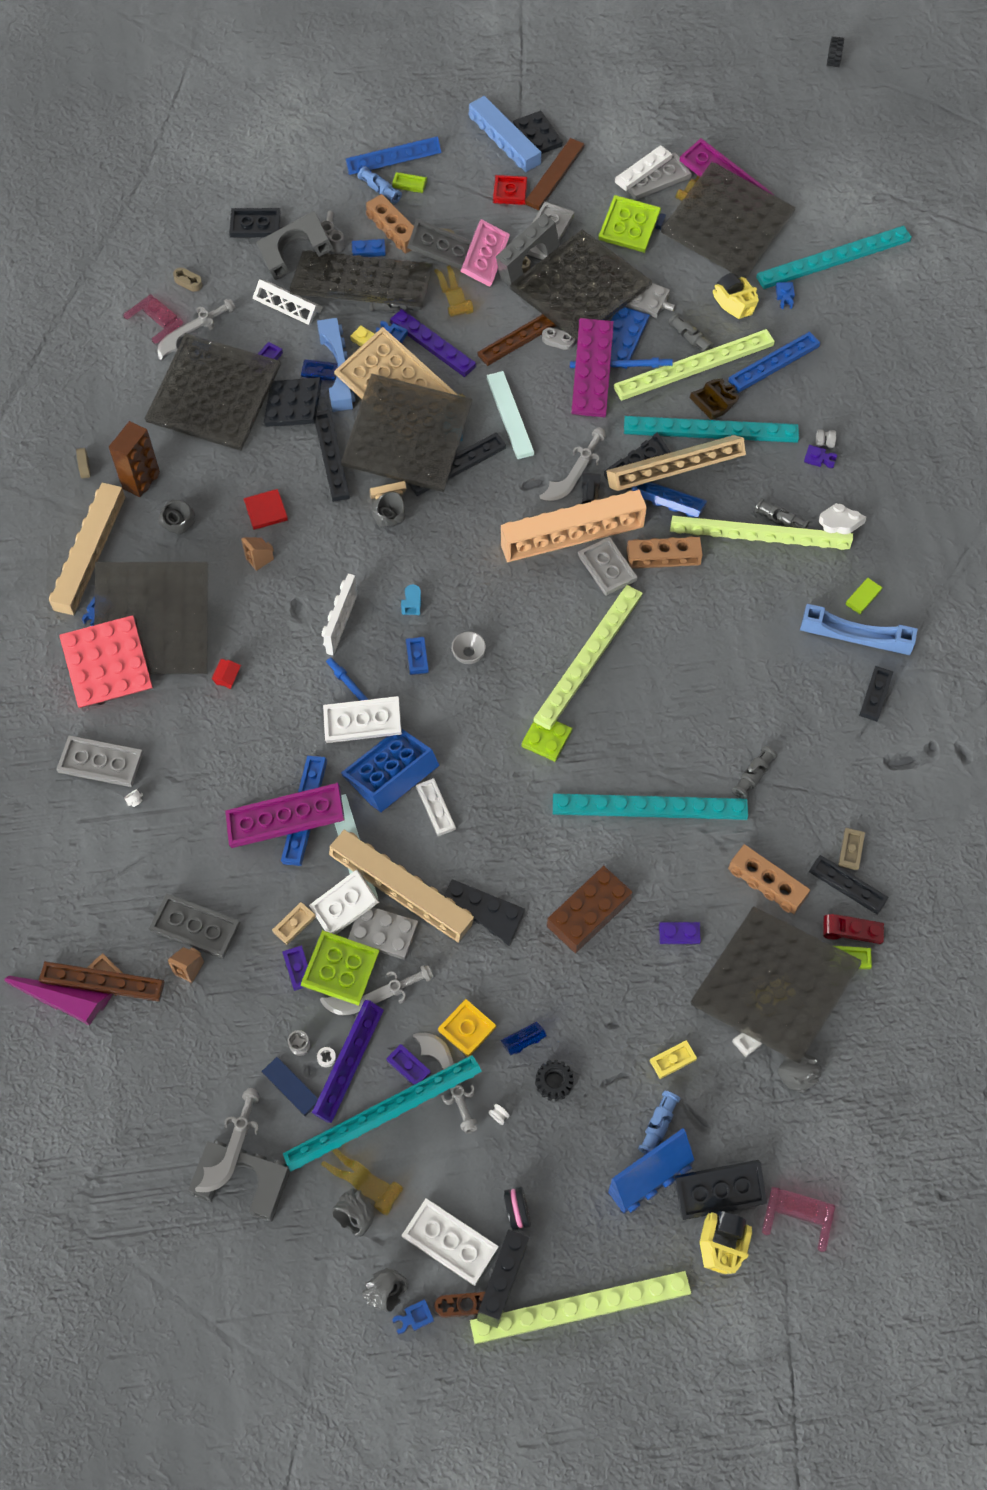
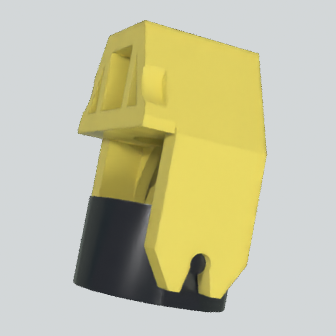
(736, 295)
(719, 1257)

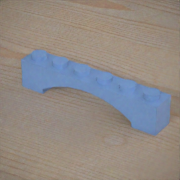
(329, 335)
(894, 639)

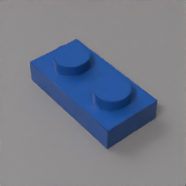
(369, 248)
(417, 655)

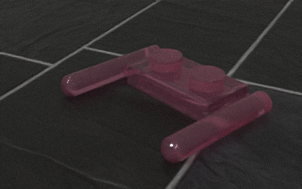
(158, 313)
(800, 1208)

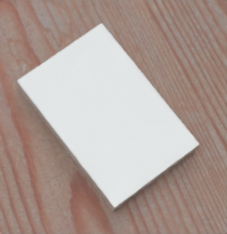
(344, 903)

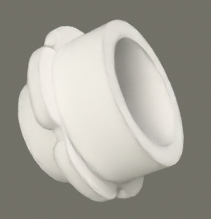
(134, 798)

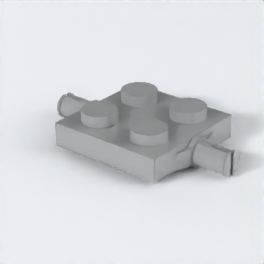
(652, 301)

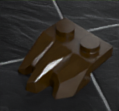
(715, 398)

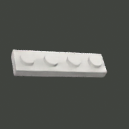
(643, 168)

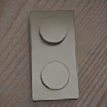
(851, 849)

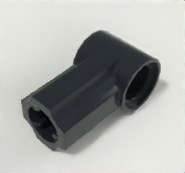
(590, 487)

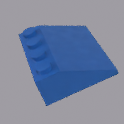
(390, 769)
(651, 1172)

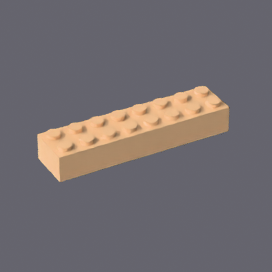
(573, 525)

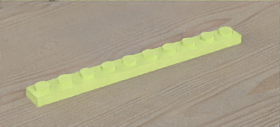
(693, 364)
(760, 532)
(587, 657)
(583, 1307)

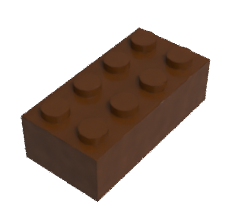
(134, 459)
(589, 909)

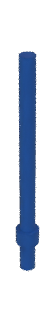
(654, 362)
(341, 674)

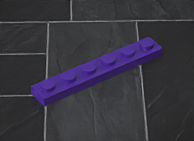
(434, 343)
(347, 1061)

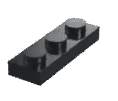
(876, 693)

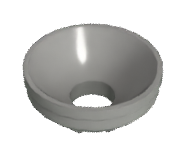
(465, 641)

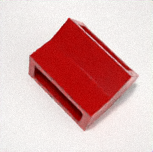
(226, 673)

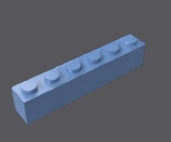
(505, 134)

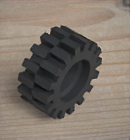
(835, 51)
(563, 1071)

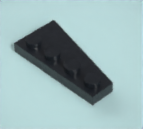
(647, 450)
(491, 912)

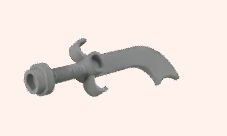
(169, 342)
(561, 489)
(394, 987)
(435, 1047)
(220, 1174)

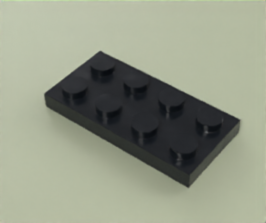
(720, 1189)

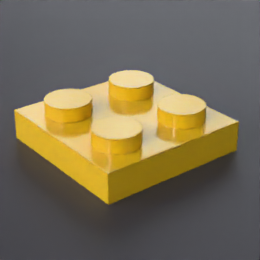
(467, 1028)

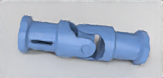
(379, 185)
(660, 1121)

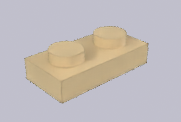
(398, 487)
(294, 923)

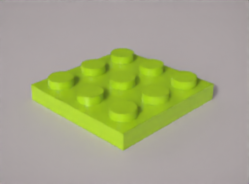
(629, 223)
(340, 967)

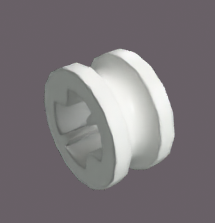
(320, 1058)
(499, 1114)

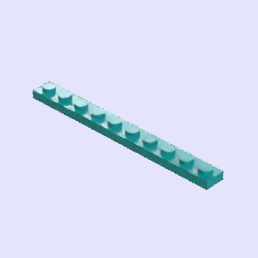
(833, 257)
(711, 429)
(650, 806)
(381, 1113)

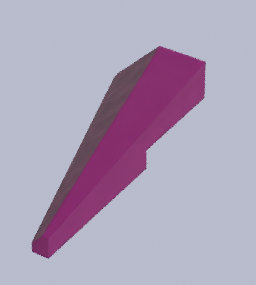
(75, 1002)

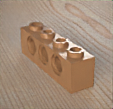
(390, 221)
(672, 557)
(765, 869)

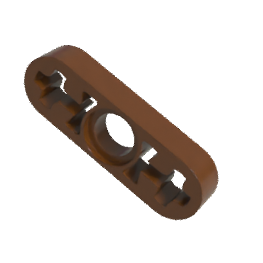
(450, 1311)

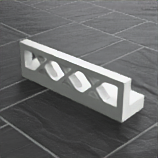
(285, 294)

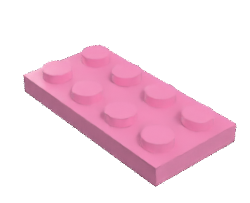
(482, 253)

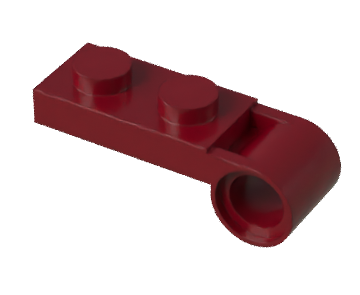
(852, 928)

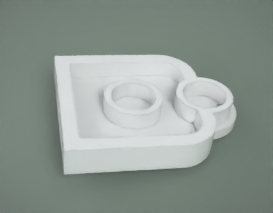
(841, 519)

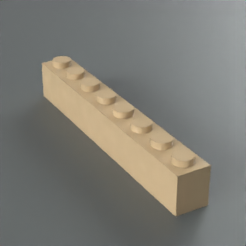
(676, 462)
(87, 549)
(401, 885)

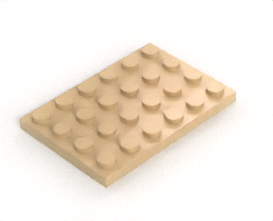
(387, 358)

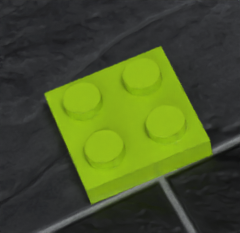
(547, 742)

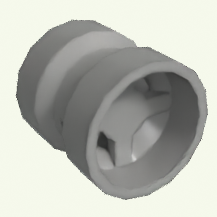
(825, 438)
(300, 1039)

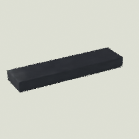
(848, 884)

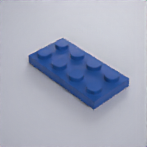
(627, 331)
(671, 498)

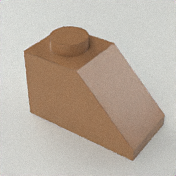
(257, 551)
(186, 963)

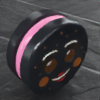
(517, 1208)

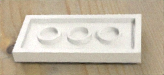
(339, 616)
(362, 719)
(450, 1241)

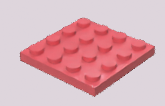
(106, 661)

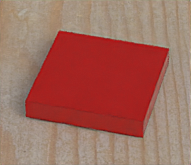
(510, 189)
(265, 509)

